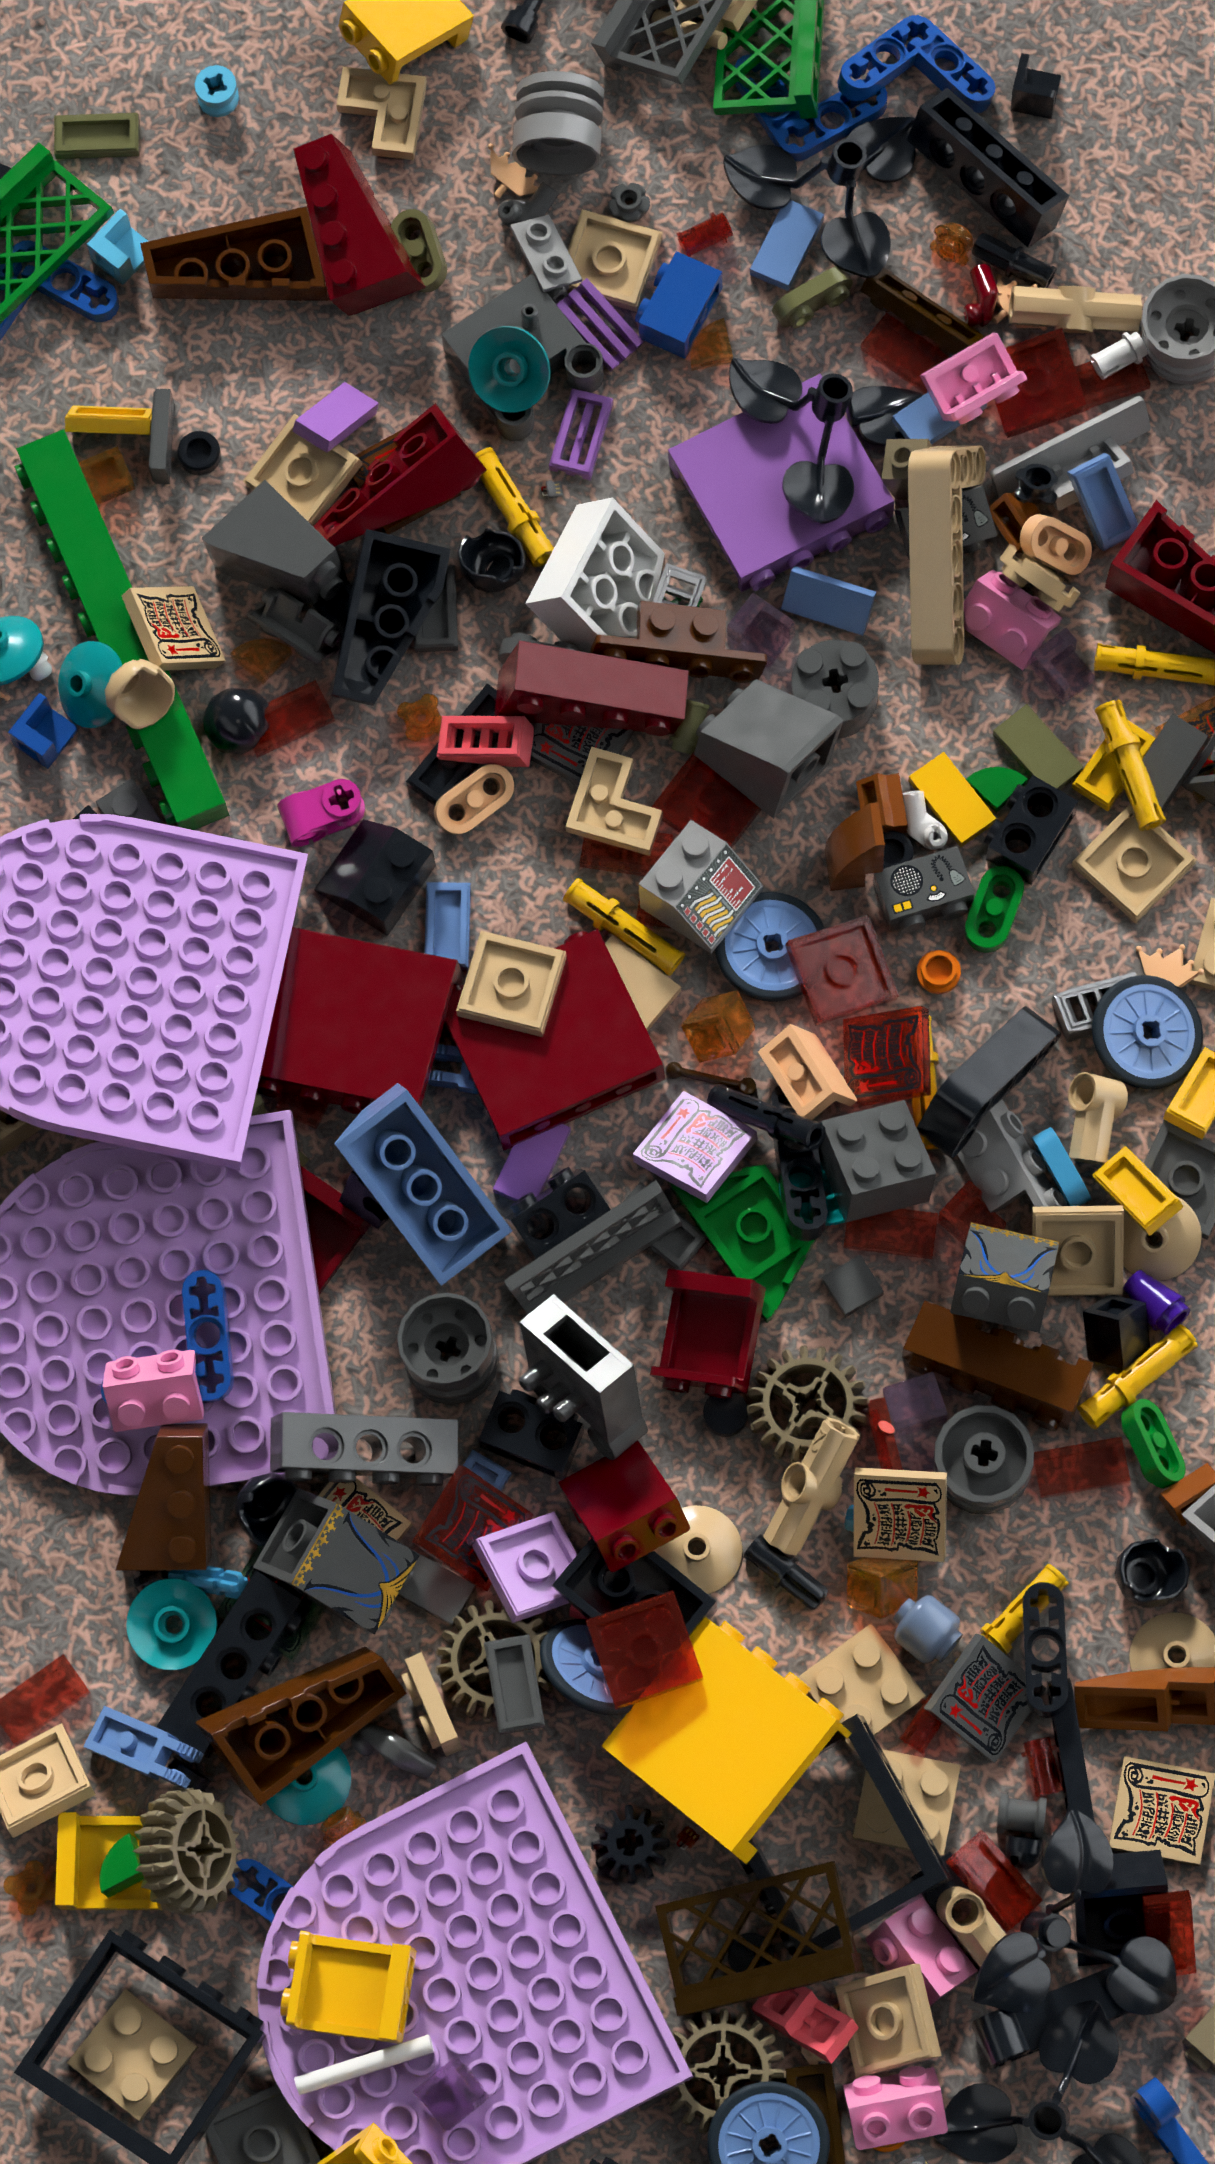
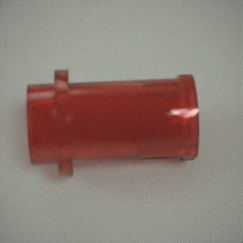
(705, 234)
(921, 1728)
(1042, 1766)

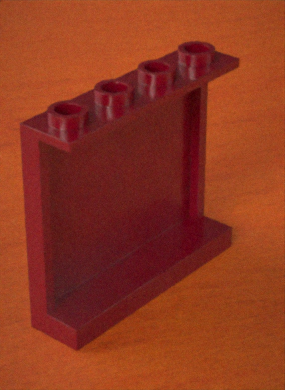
(355, 1020)
(585, 1060)

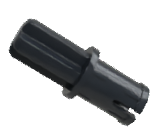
(1013, 261)
(786, 1573)

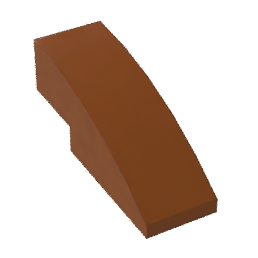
(855, 849)
(1147, 1699)

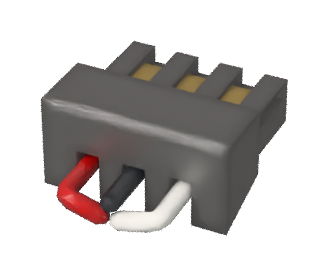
(554, 489)

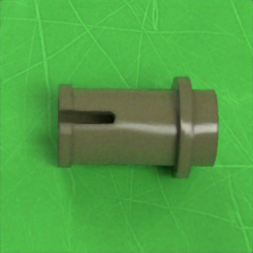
(685, 735)

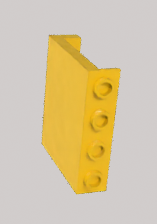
(729, 1742)

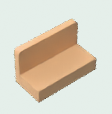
(805, 1072)

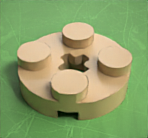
(1047, 581)

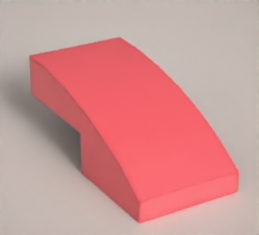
(807, 2021)

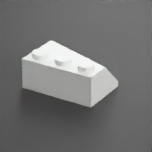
(597, 575)

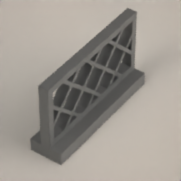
(630, 23)
(595, 1249)

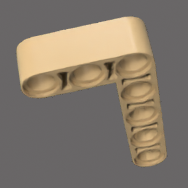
(937, 548)

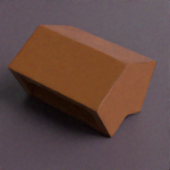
(1010, 517)
(888, 792)
(1187, 1491)

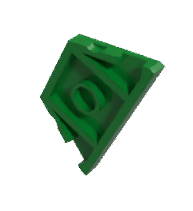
(749, 1232)

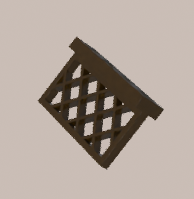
(768, 1979)

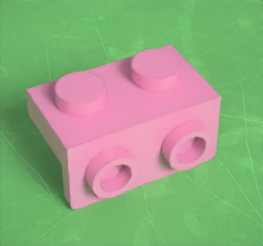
(973, 379)
(1007, 618)
(152, 1390)
(920, 1937)
(895, 2107)

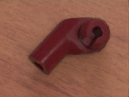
(987, 295)

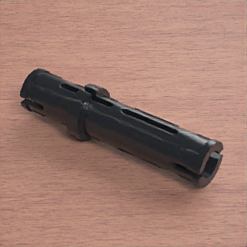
(780, 1122)

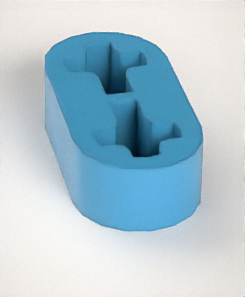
(1061, 1167)

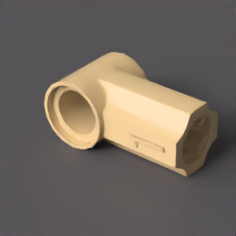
(1096, 1104)
(978, 1931)

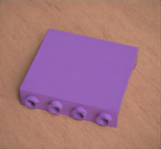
(737, 486)

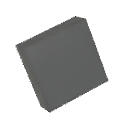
(852, 1286)

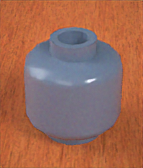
(927, 1629)

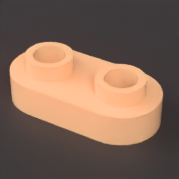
(1055, 544)
(473, 800)

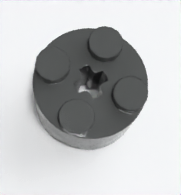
(849, 669)

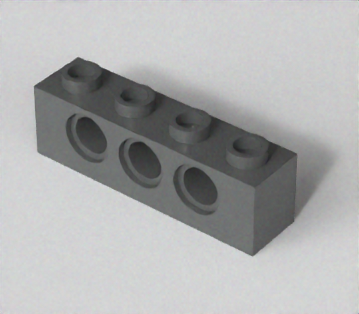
(432, 1439)

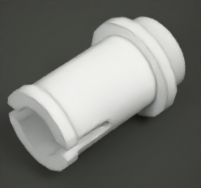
(1119, 355)

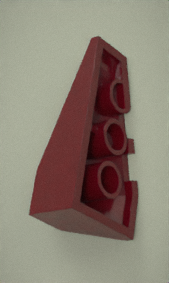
(423, 470)

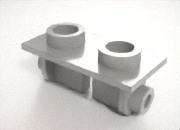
(546, 256)

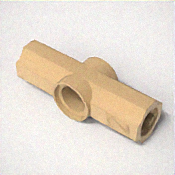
(1075, 309)
(811, 1486)

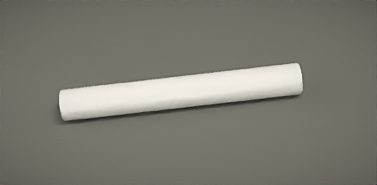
(364, 2064)

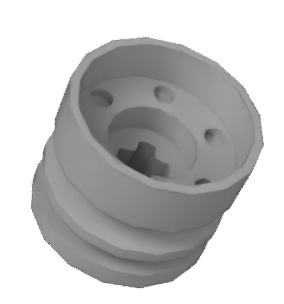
(558, 123)
(1170, 311)

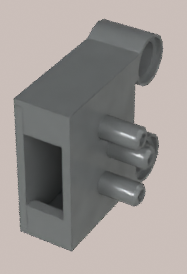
(535, 312)
(581, 1374)

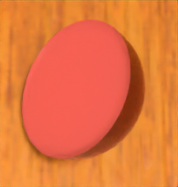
(885, 1428)

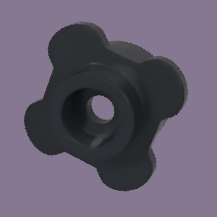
(1036, 485)

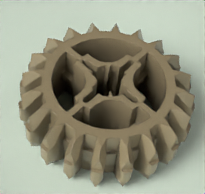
(790, 1394)
(478, 1671)
(187, 1851)
(724, 2032)

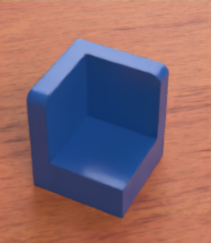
(42, 732)

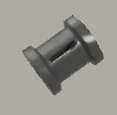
(1021, 1815)

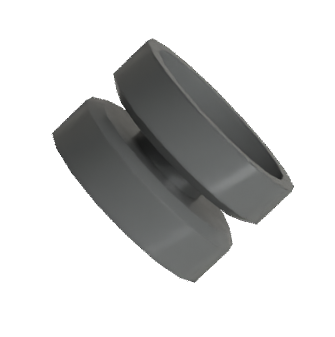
(987, 1433)

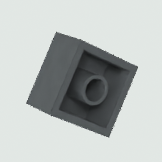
(876, 1161)

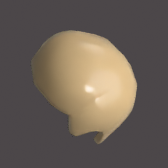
(139, 693)

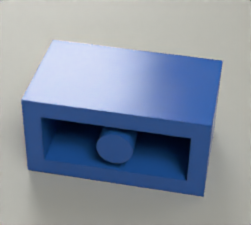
(679, 304)

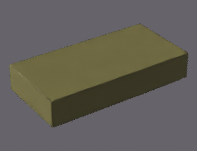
(96, 135)
(1037, 748)

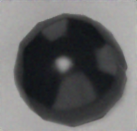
(496, 546)
(235, 720)
(262, 1505)
(1151, 1573)

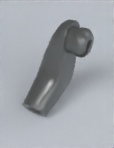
(394, 1749)

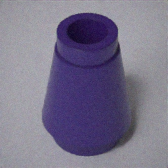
(1163, 1305)

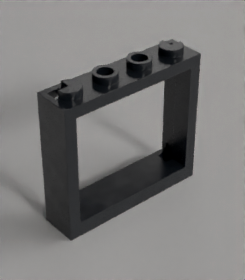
(909, 1823)
(171, 1975)

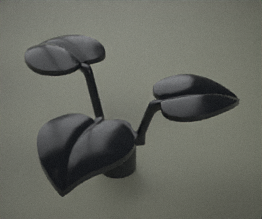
(854, 243)
(769, 388)
(1013, 1972)
(1073, 2043)

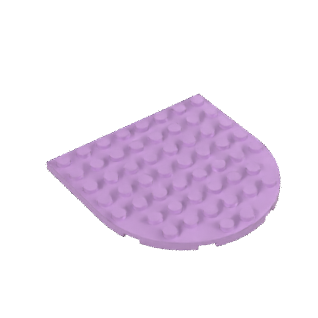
(140, 980)
(99, 1275)
(509, 1975)

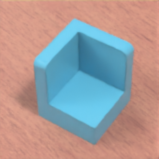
(117, 248)

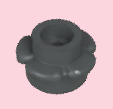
(631, 212)

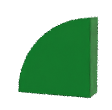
(996, 785)
(119, 1867)

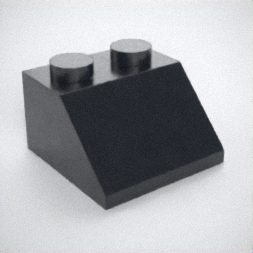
(377, 874)
(1116, 1913)

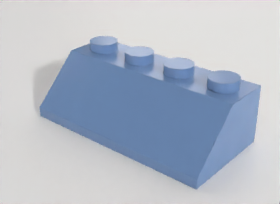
(421, 1184)

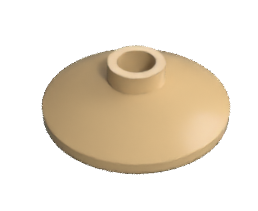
(1175, 1255)
(722, 1553)
(1170, 1631)

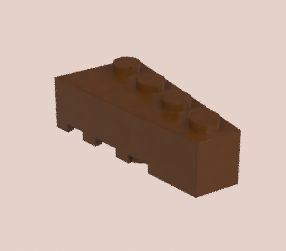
(239, 261)
(997, 1366)
(300, 1721)

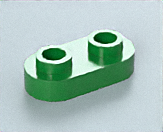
(992, 910)
(1153, 1443)

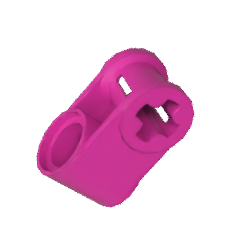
(317, 811)

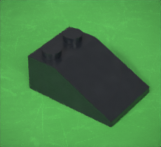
(597, 1591)

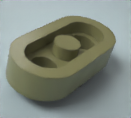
(424, 250)
(799, 305)

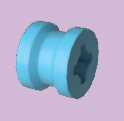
(219, 101)

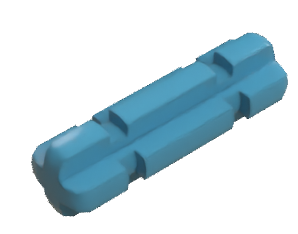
(214, 1580)

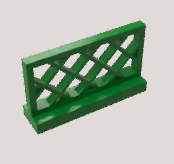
(803, 62)
(17, 193)

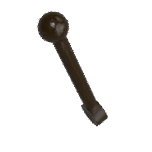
(745, 1086)

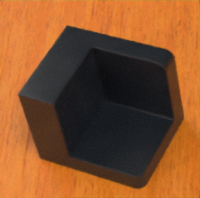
(1034, 90)
(1116, 1331)

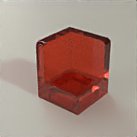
(967, 1209)

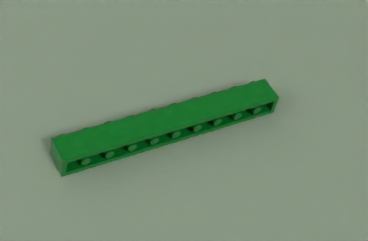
(99, 582)

